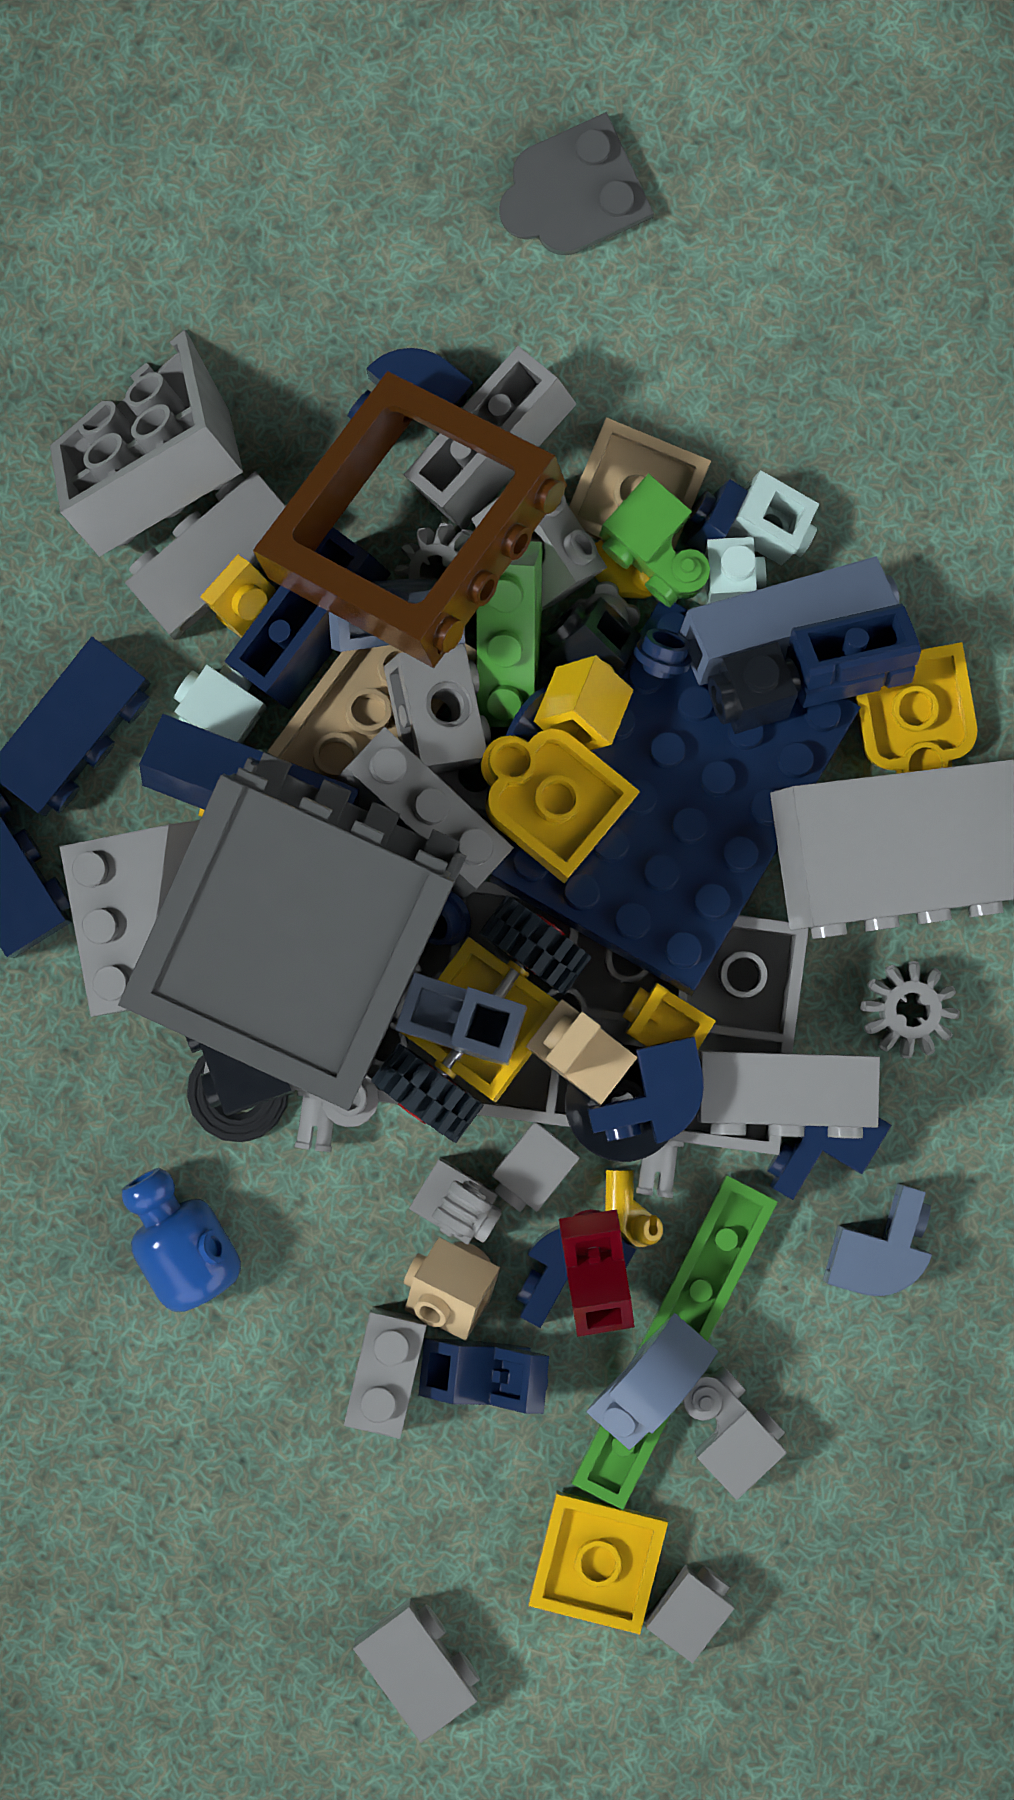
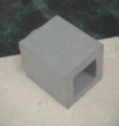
(533, 1168)
(691, 1611)

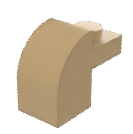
(581, 1051)

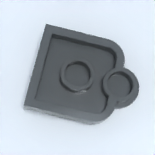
(574, 190)

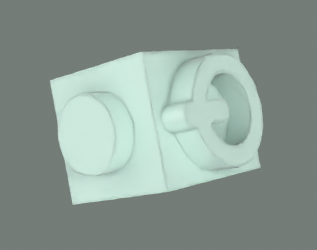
(219, 703)

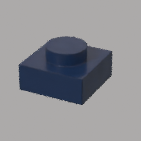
(715, 514)

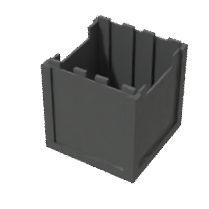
(293, 928)

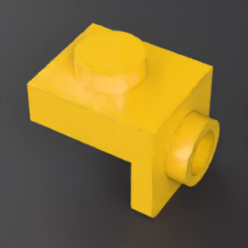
(238, 595)
(664, 1018)

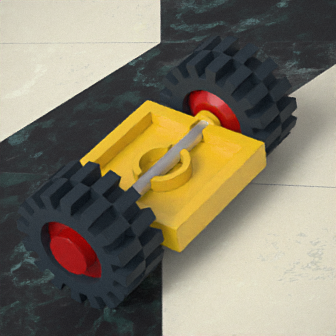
(534, 947)

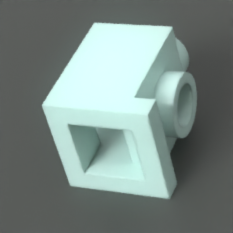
(785, 508)
(733, 568)

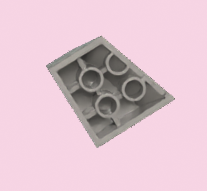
(147, 454)
(115, 899)

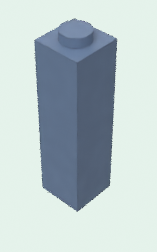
(772, 612)

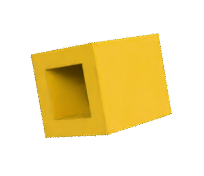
(585, 702)

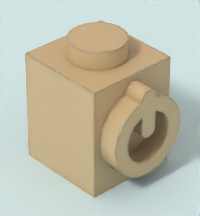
(451, 1286)

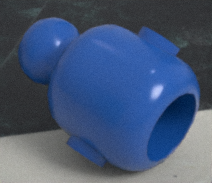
(180, 1244)

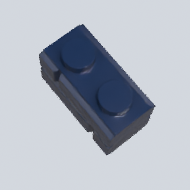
(854, 654)

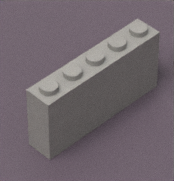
(896, 847)

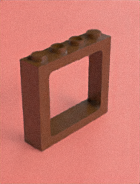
(438, 621)

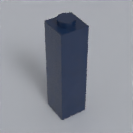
(189, 761)

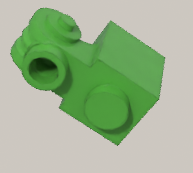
(642, 536)

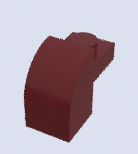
(596, 1272)

